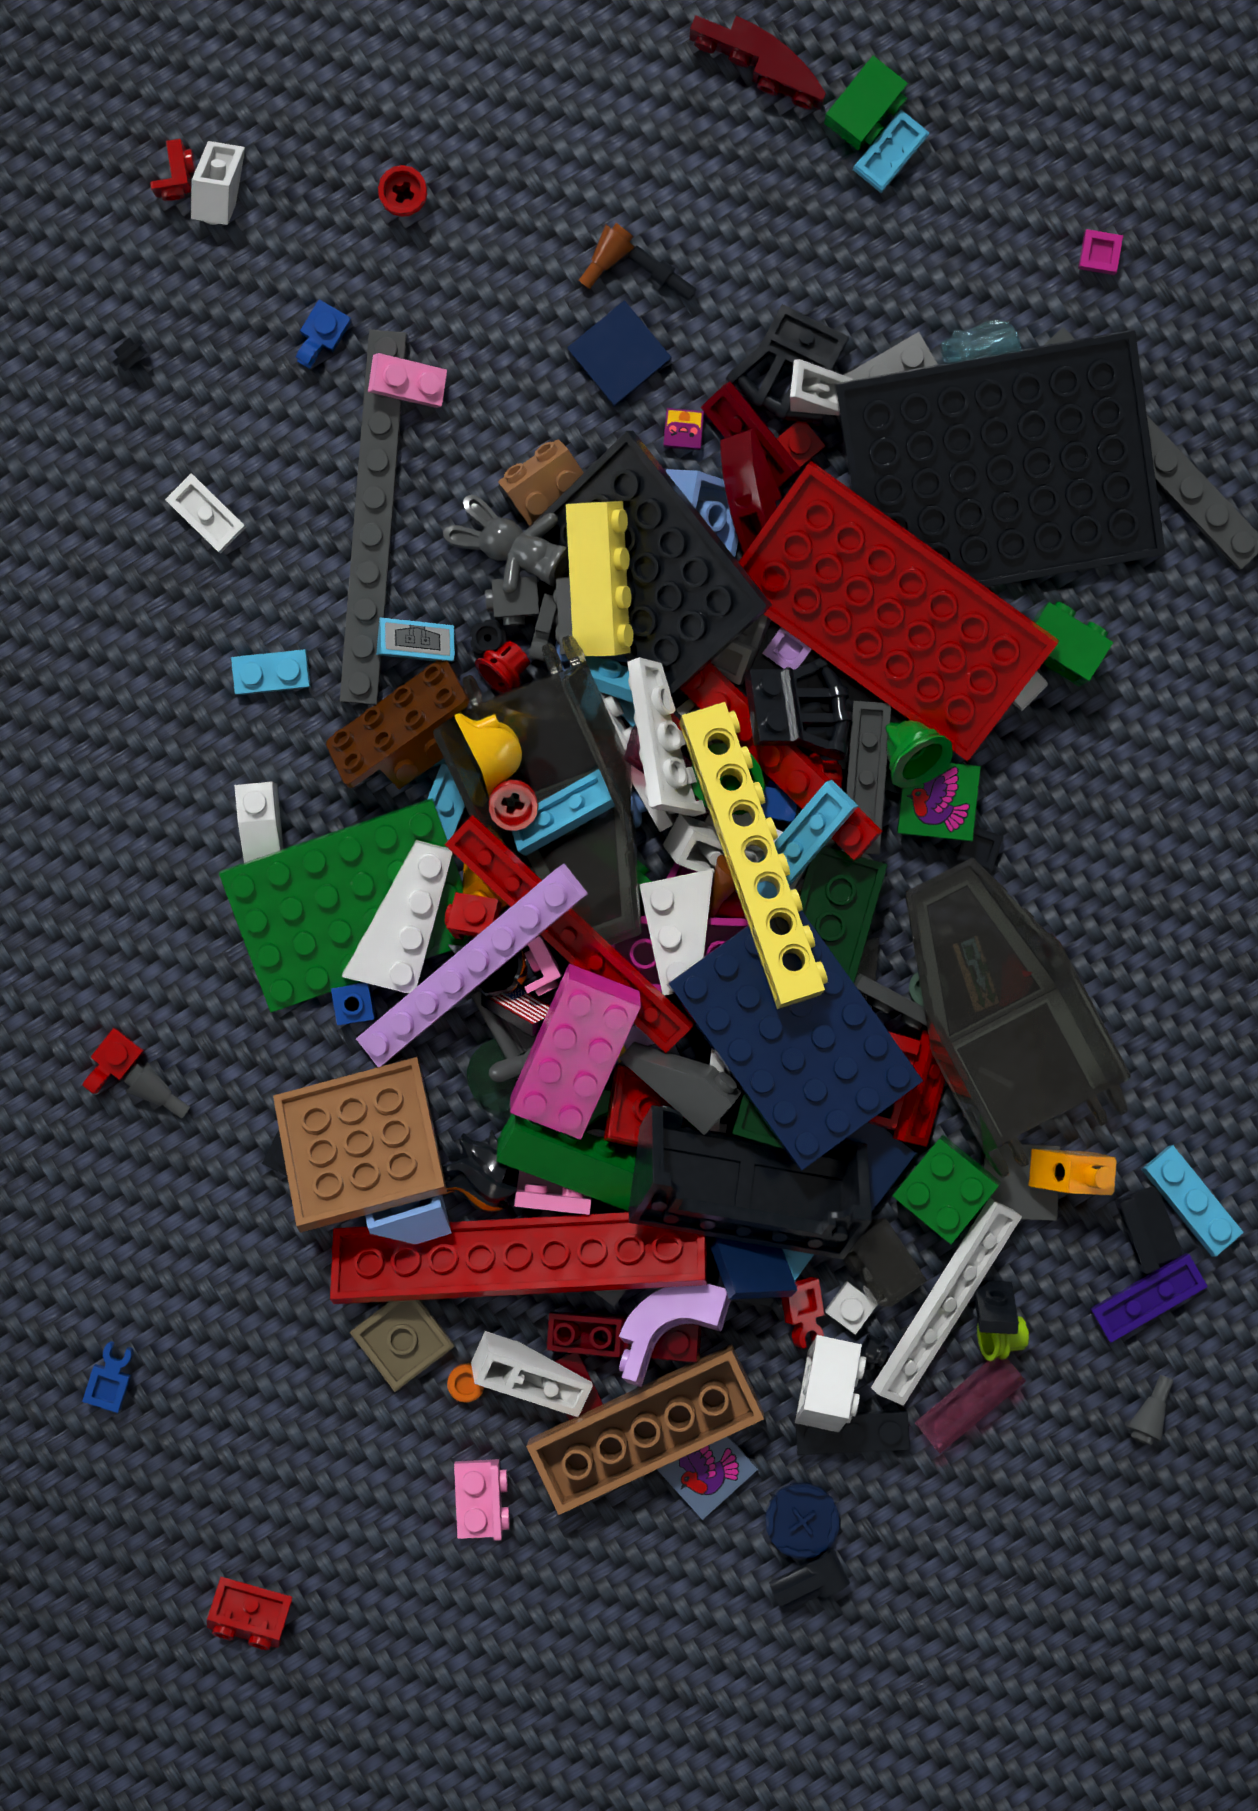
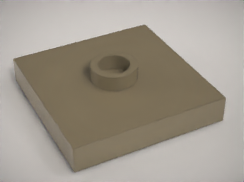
(402, 1340)

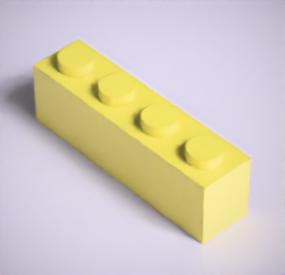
(599, 577)

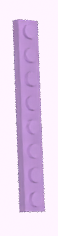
(472, 965)

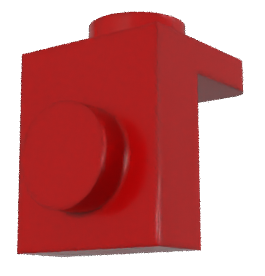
(181, 165)
(471, 914)

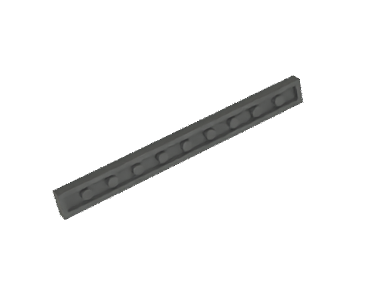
(371, 530)

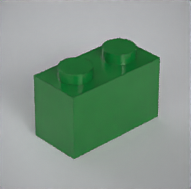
(866, 104)

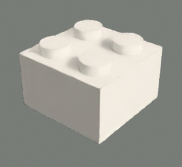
(829, 1384)

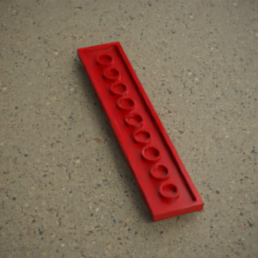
(515, 1259)

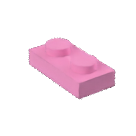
(407, 380)

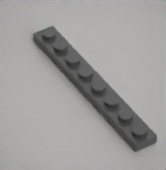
(1195, 494)

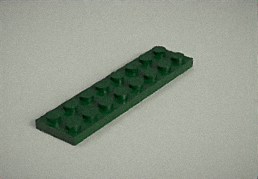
(840, 905)

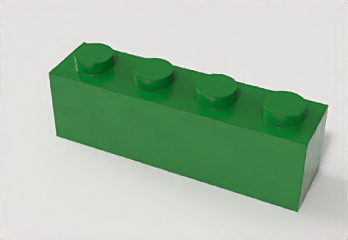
(583, 1165)

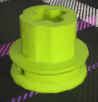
(1002, 1344)

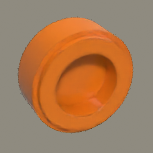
(462, 1385)

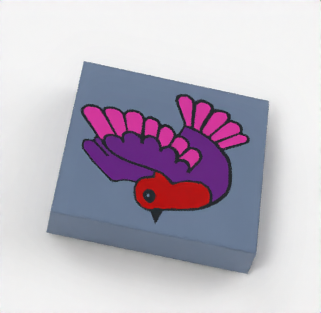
(709, 1475)

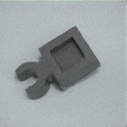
(546, 622)

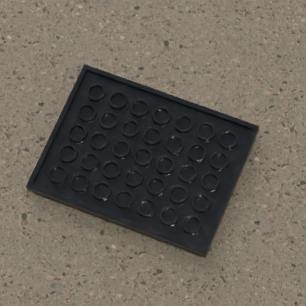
(1012, 457)

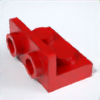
(248, 1613)

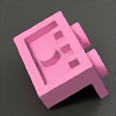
(542, 959)
(545, 1195)
(479, 1499)

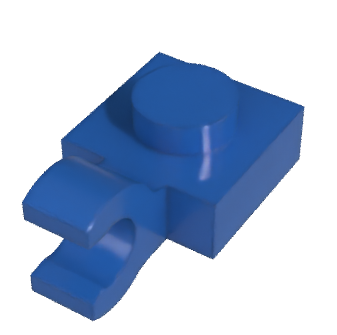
(323, 329)

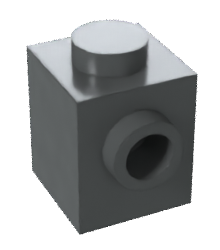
(515, 606)

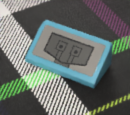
(415, 640)

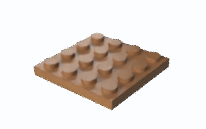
(359, 1144)

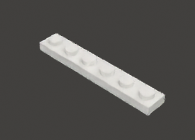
(946, 1302)

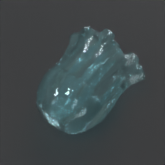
(983, 340)

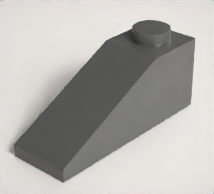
(687, 1085)

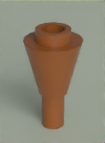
(610, 249)
(721, 887)

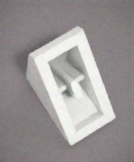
(814, 389)

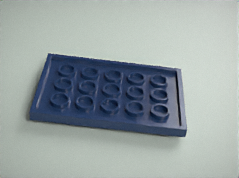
(805, 1067)

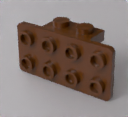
(399, 729)

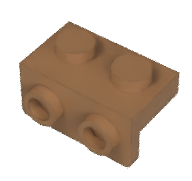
(540, 479)

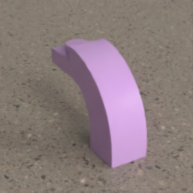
(660, 1312)

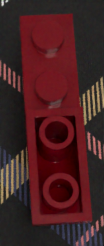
(775, 64)
(748, 485)
(600, 1336)

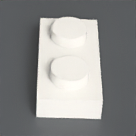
(205, 513)

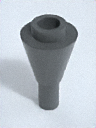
(149, 1086)
(1149, 1420)

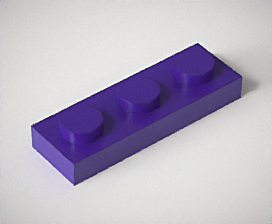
(1148, 1297)

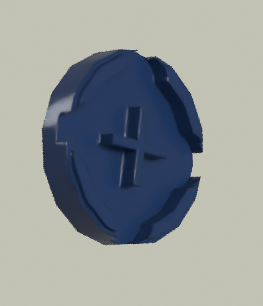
(802, 1520)

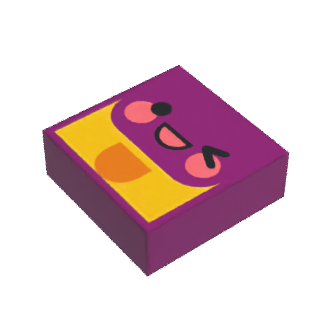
(683, 429)

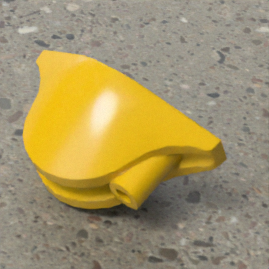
(493, 747)

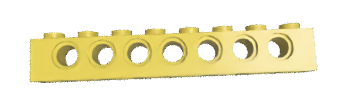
(786, 985)

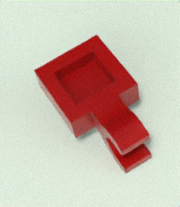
(115, 1057)

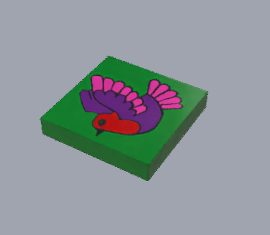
(941, 806)

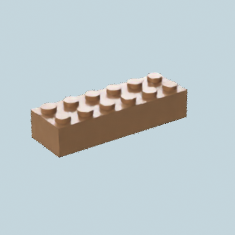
(645, 1429)

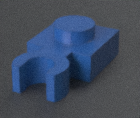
(108, 1384)

